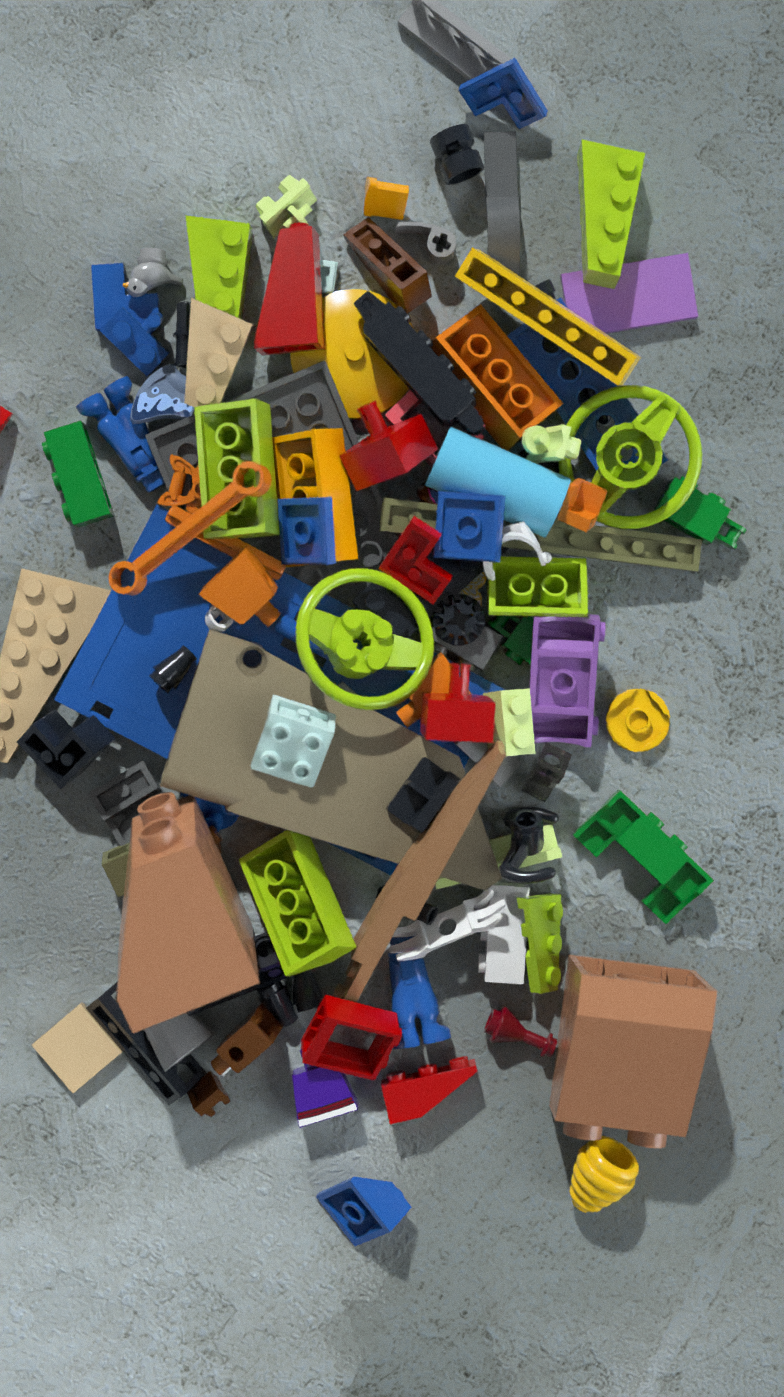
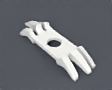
(428, 936)

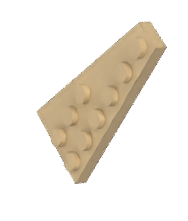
(40, 644)

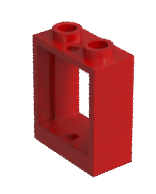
(343, 1058)

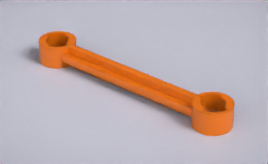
(190, 528)

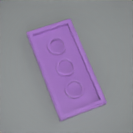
(645, 295)

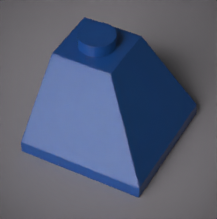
(364, 1207)

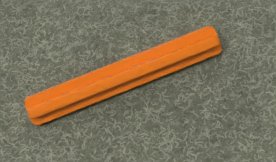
(228, 546)

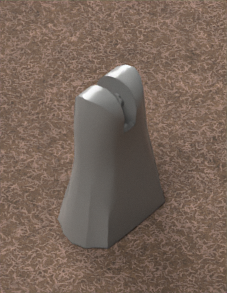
(177, 1038)

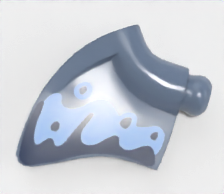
(161, 397)

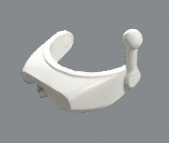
(521, 532)

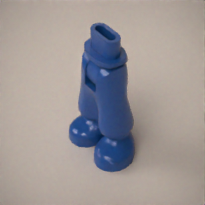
(123, 436)
(414, 999)

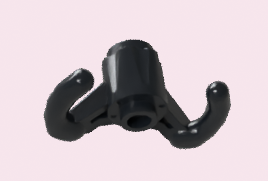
(526, 840)

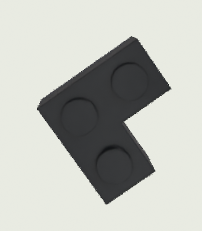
(63, 750)

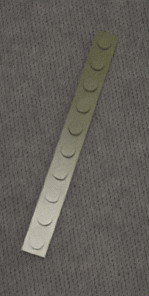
(564, 539)

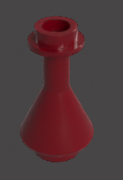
(505, 1027)

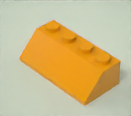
(311, 466)

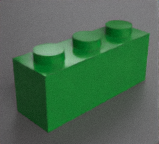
(77, 474)

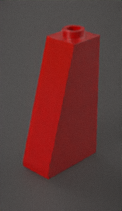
(293, 296)

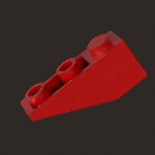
(418, 1092)

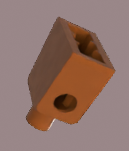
(246, 1041)

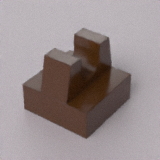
(207, 1094)

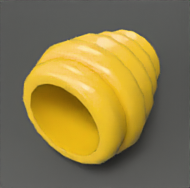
(602, 1174)

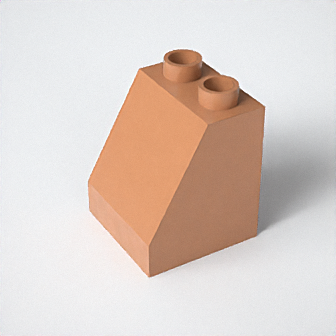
(180, 918)
(630, 1049)

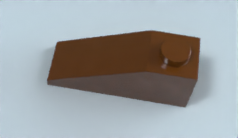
(389, 265)

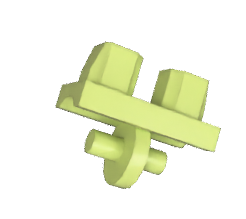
(290, 208)
(550, 444)

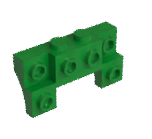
(656, 852)

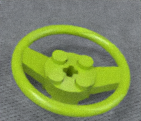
(644, 435)
(380, 646)

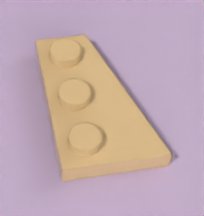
(213, 353)

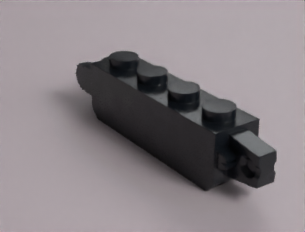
(418, 365)

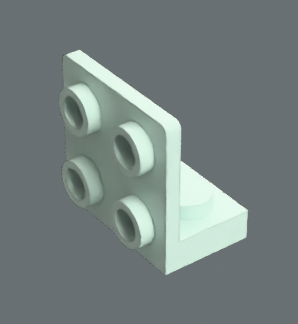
(294, 741)

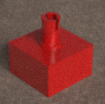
(388, 449)
(457, 713)

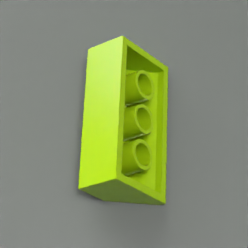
(226, 438)
(297, 903)

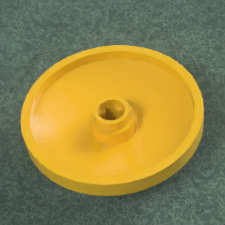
(353, 363)

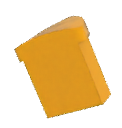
(385, 199)

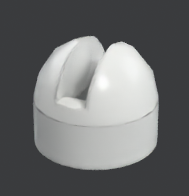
(210, 618)

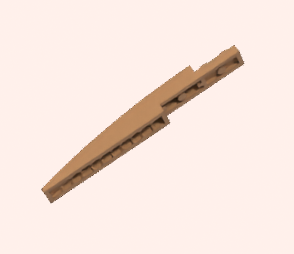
(417, 873)

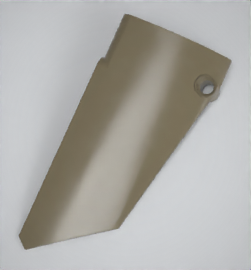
(355, 783)

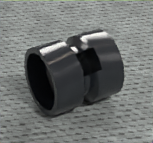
(462, 164)

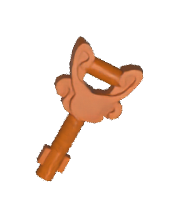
(173, 496)

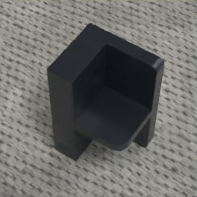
(422, 794)

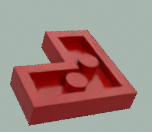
(409, 563)

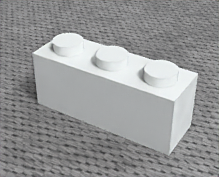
(504, 942)

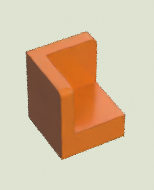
(582, 504)

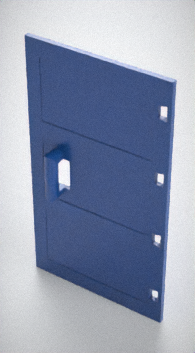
(169, 613)

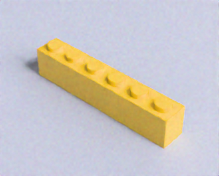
(547, 316)

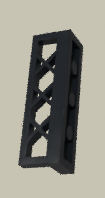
(139, 1050)

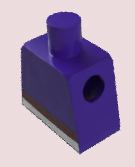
(321, 1094)

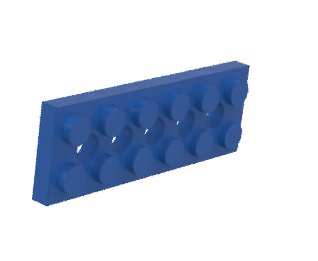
(549, 367)

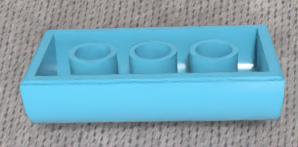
(478, 467)

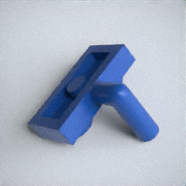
(136, 339)

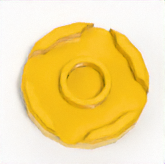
(637, 720)

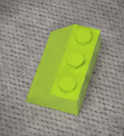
(531, 589)

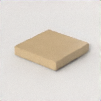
(77, 1048)

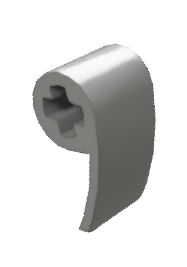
(435, 235)

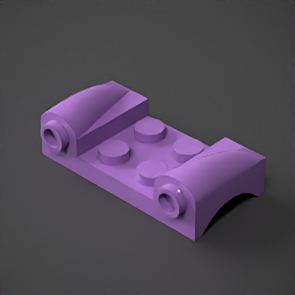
(565, 678)

